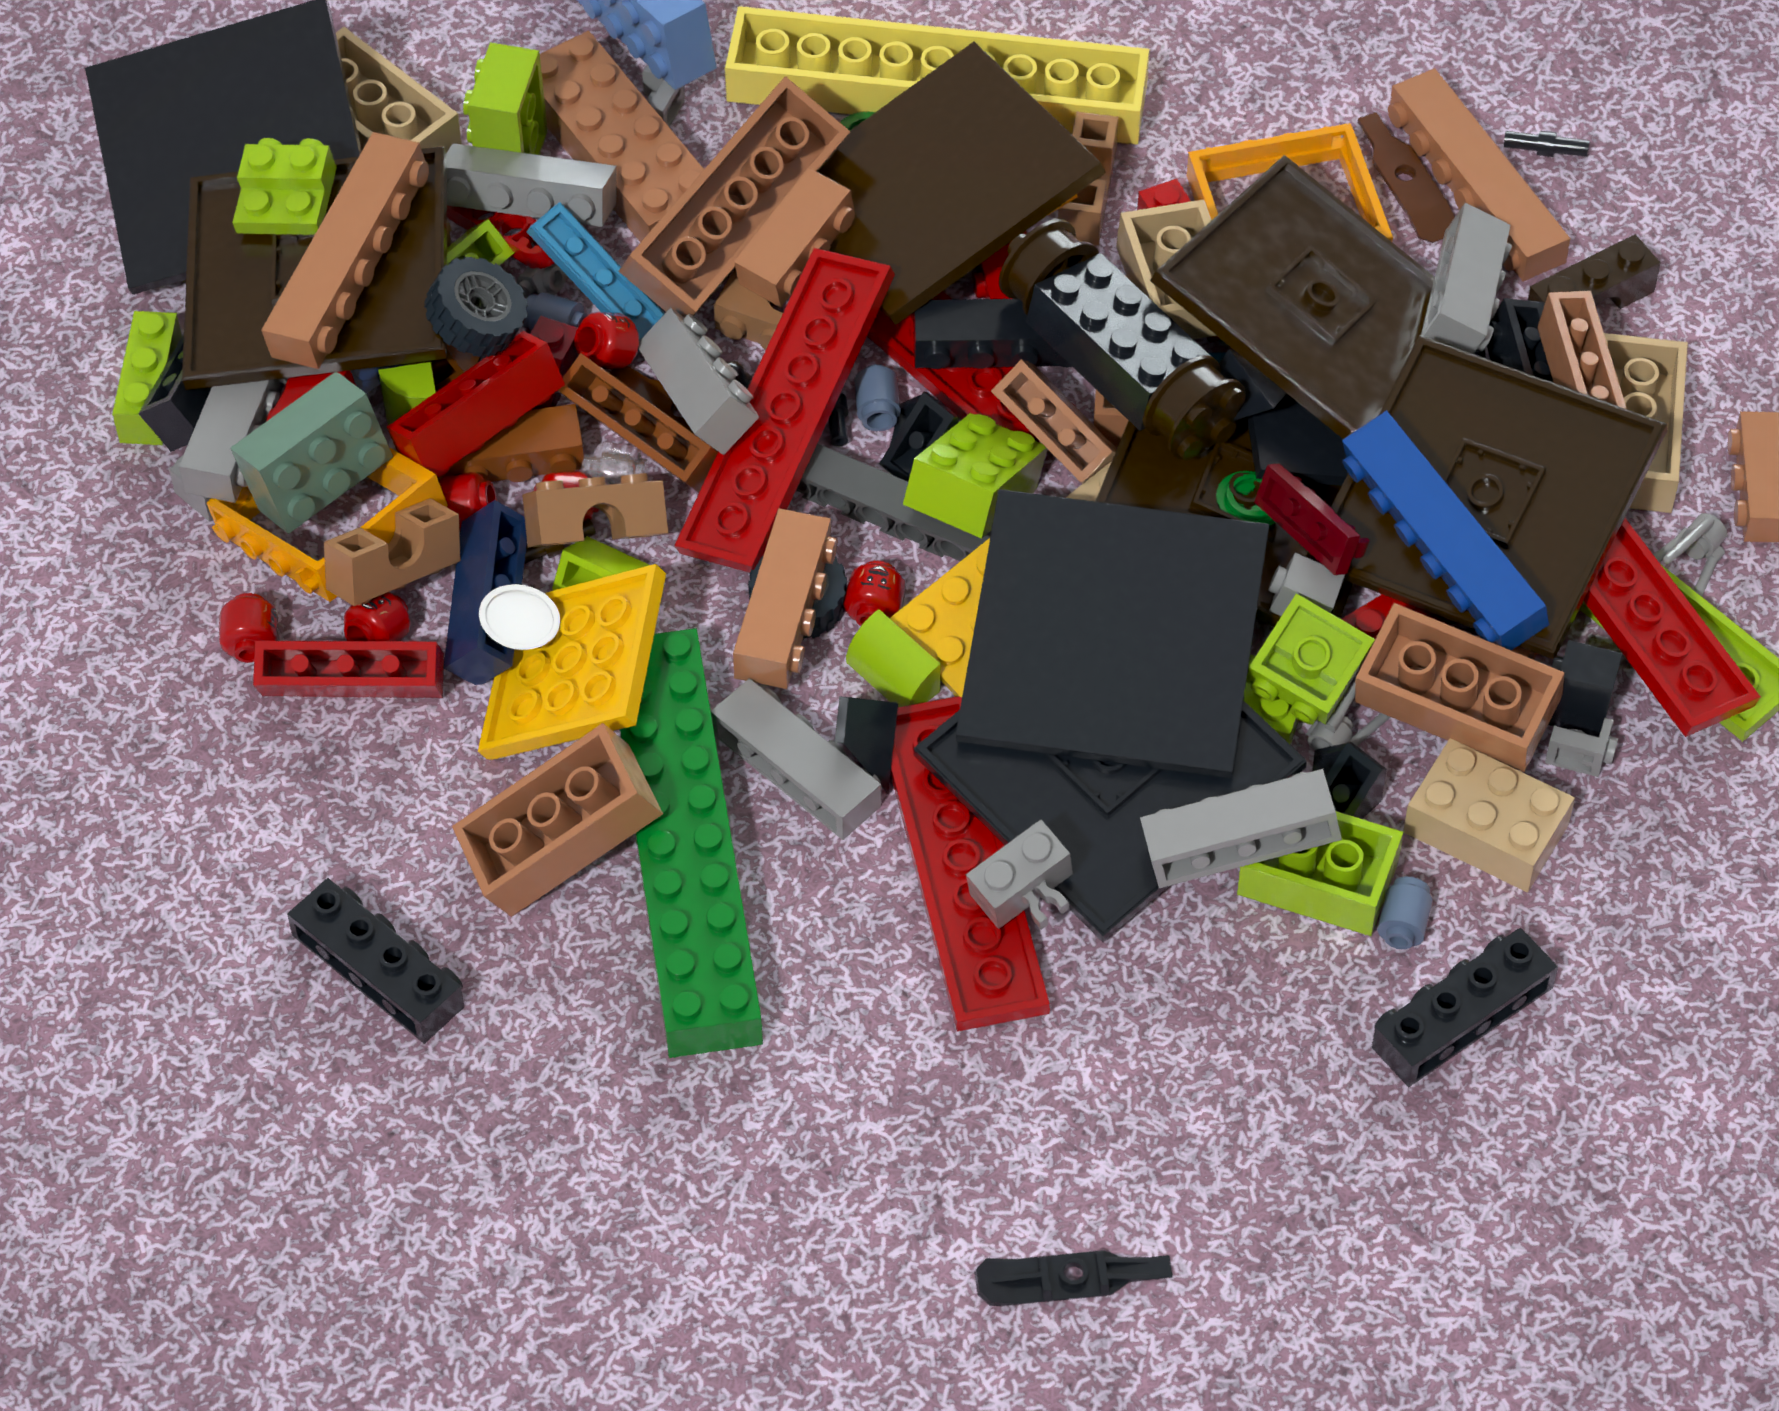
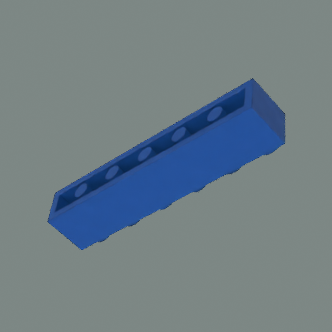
(1444, 532)

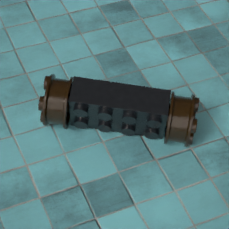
(1120, 340)

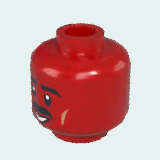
(607, 339)
(874, 588)
(378, 620)
(243, 622)

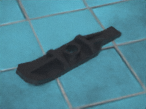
(1043, 1277)

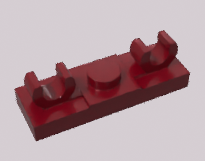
(1309, 520)

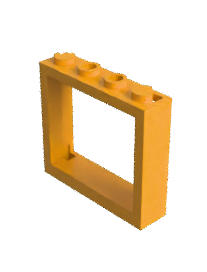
(1303, 149)
(234, 522)

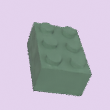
(312, 452)

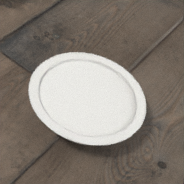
(519, 617)

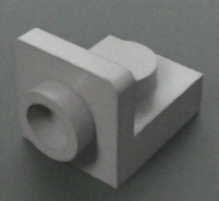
(662, 96)
(1582, 752)

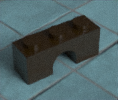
(1618, 272)

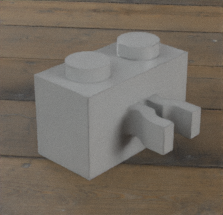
(1022, 875)

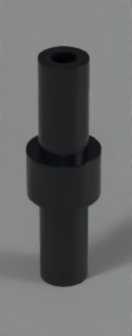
(1546, 143)
(837, 422)

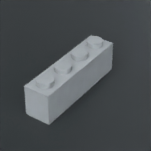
(529, 184)
(1467, 280)
(698, 380)
(226, 418)
(796, 758)
(1241, 828)

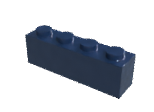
(490, 557)

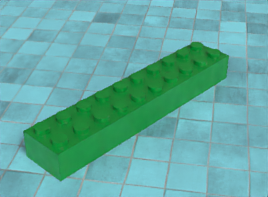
(690, 861)

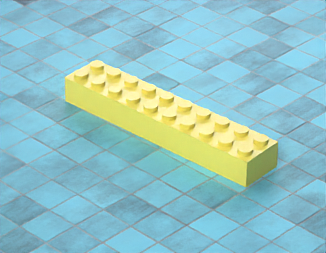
(868, 63)

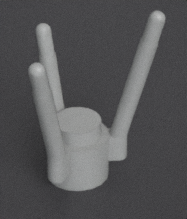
(1698, 541)
(1339, 726)

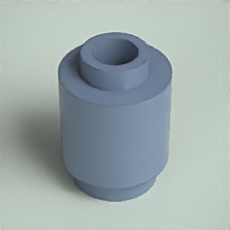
(554, 308)
(877, 397)
(1405, 913)

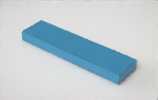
(592, 268)

